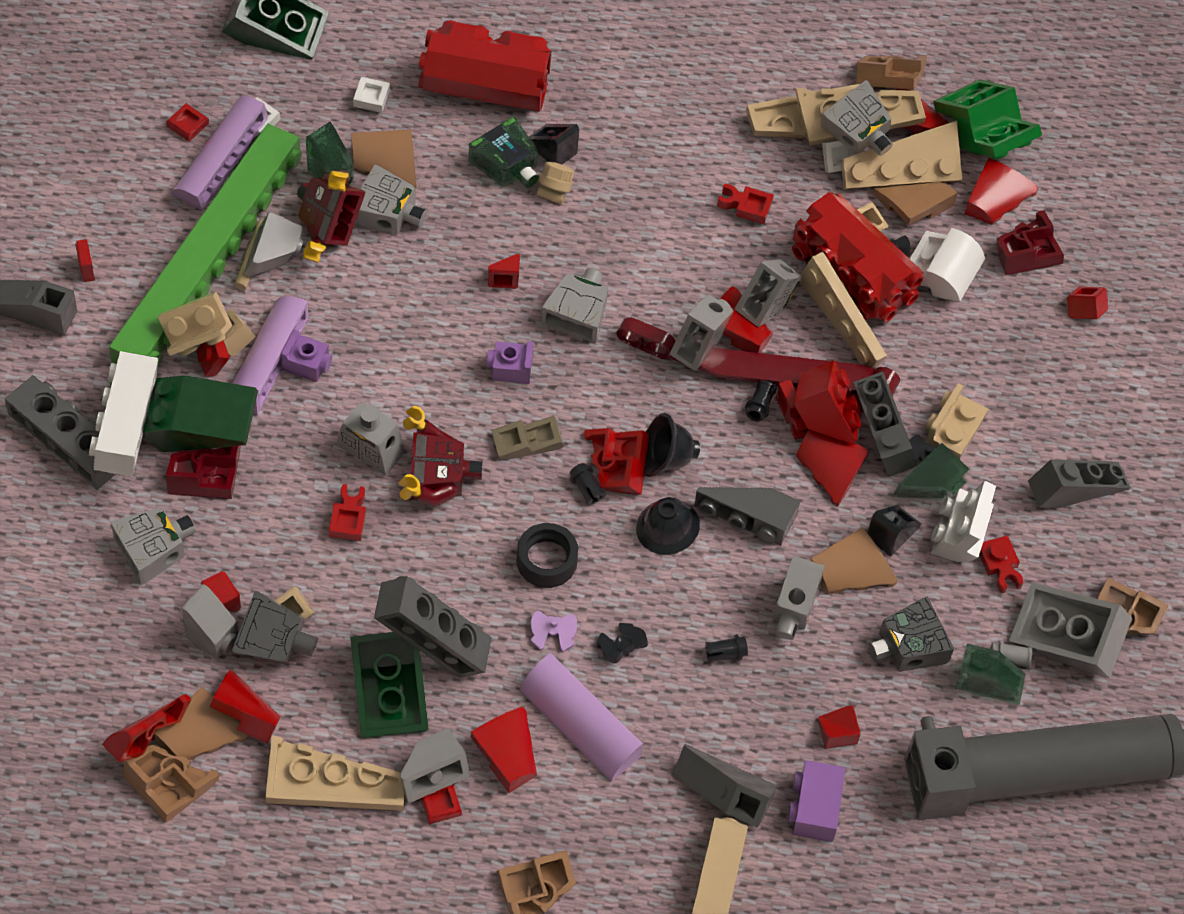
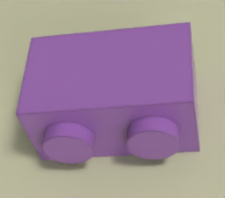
(818, 800)

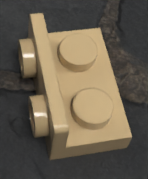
(194, 324)
(955, 422)

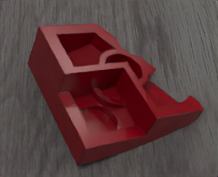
(1019, 248)
(197, 472)

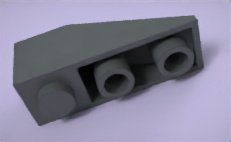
(38, 304)
(885, 424)
(1076, 481)
(754, 509)
(725, 785)

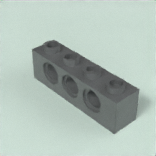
(25, 407)
(432, 627)

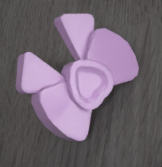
(562, 627)

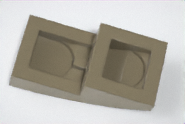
(524, 440)

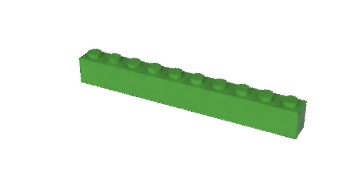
(211, 240)

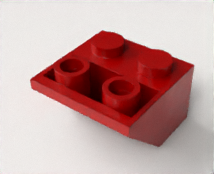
(828, 402)

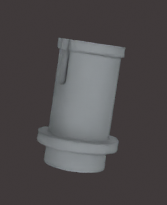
(1017, 655)

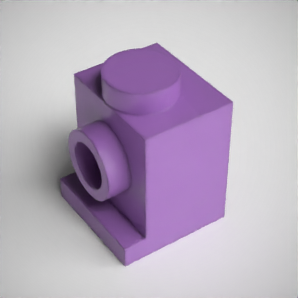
(305, 356)
(511, 362)

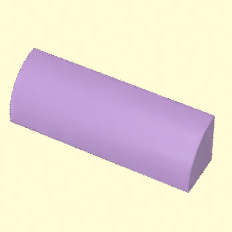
(221, 152)
(264, 357)
(581, 717)

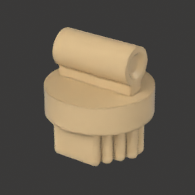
(555, 182)

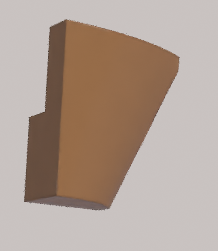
(891, 71)
(386, 149)
(916, 200)
(854, 564)
(1143, 608)
(199, 730)
(161, 774)
(542, 879)

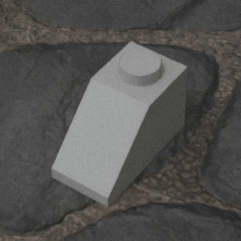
(273, 245)
(209, 623)
(434, 765)

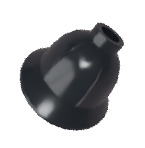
(668, 446)
(667, 526)

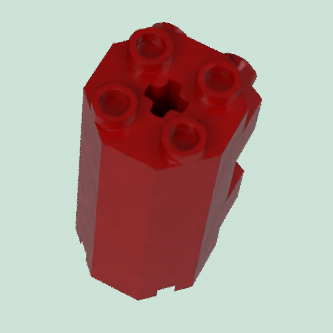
(474, 66)
(864, 259)

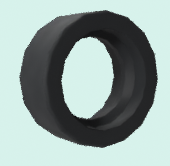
(551, 533)

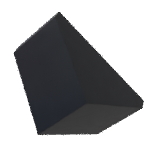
(556, 142)
(892, 528)

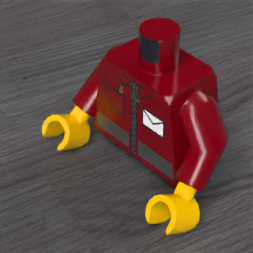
(328, 211)
(435, 463)

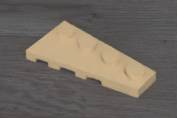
(902, 106)
(780, 117)
(912, 160)
(835, 302)
(319, 779)

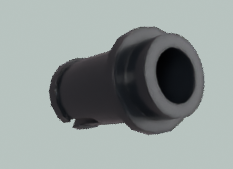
(758, 406)
(586, 482)
(727, 649)

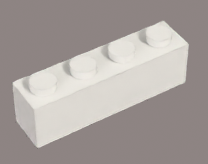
(125, 413)

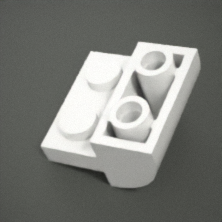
(948, 262)
(963, 523)

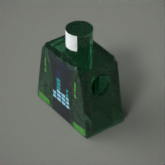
(505, 154)

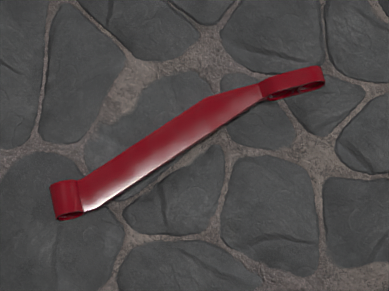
(742, 364)

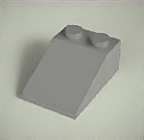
(1072, 628)

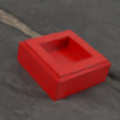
(187, 122)
(84, 260)
(441, 805)

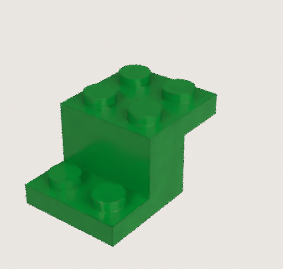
(988, 118)

